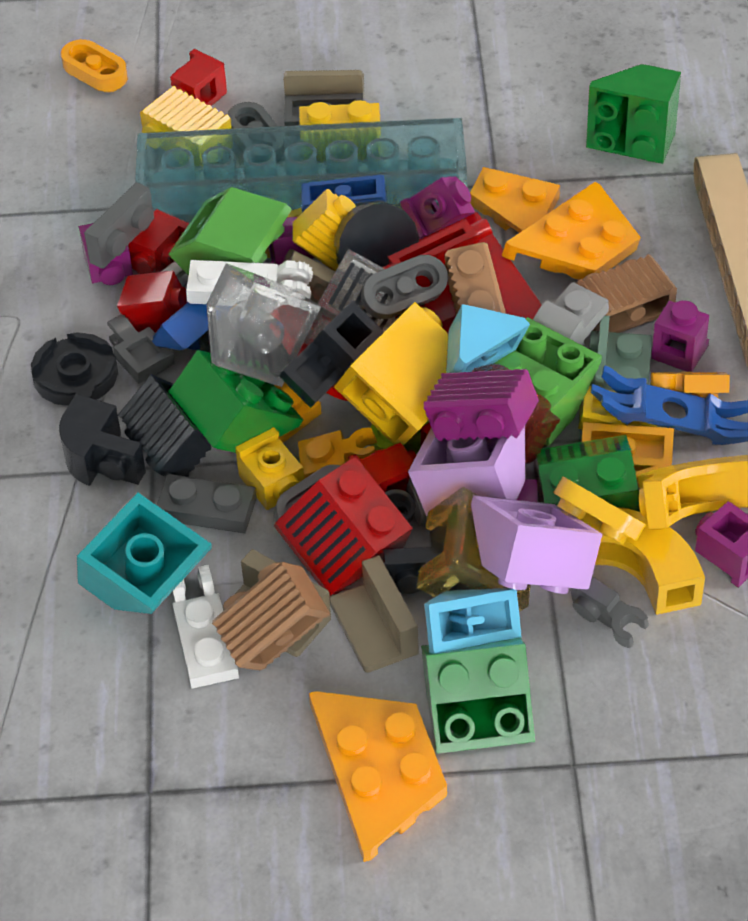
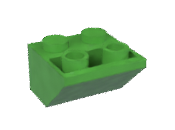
(231, 229)
(558, 370)

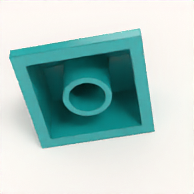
(139, 557)

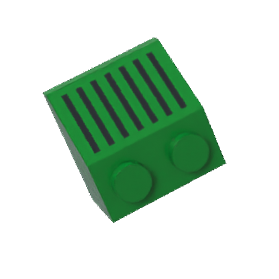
(597, 465)

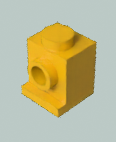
(268, 467)

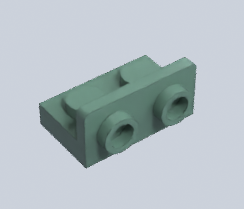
(622, 352)

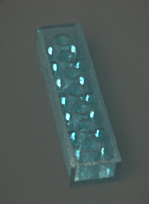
(275, 161)

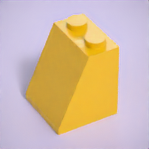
(398, 374)

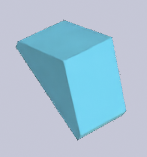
(482, 338)
(471, 618)

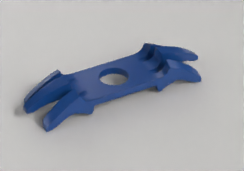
(703, 415)

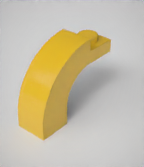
(692, 489)
(659, 561)

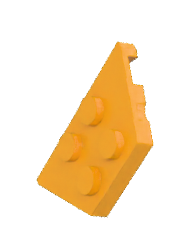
(578, 236)
(379, 764)

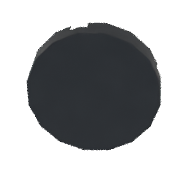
(375, 232)
(74, 366)

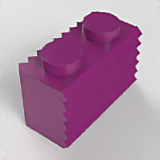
(481, 404)

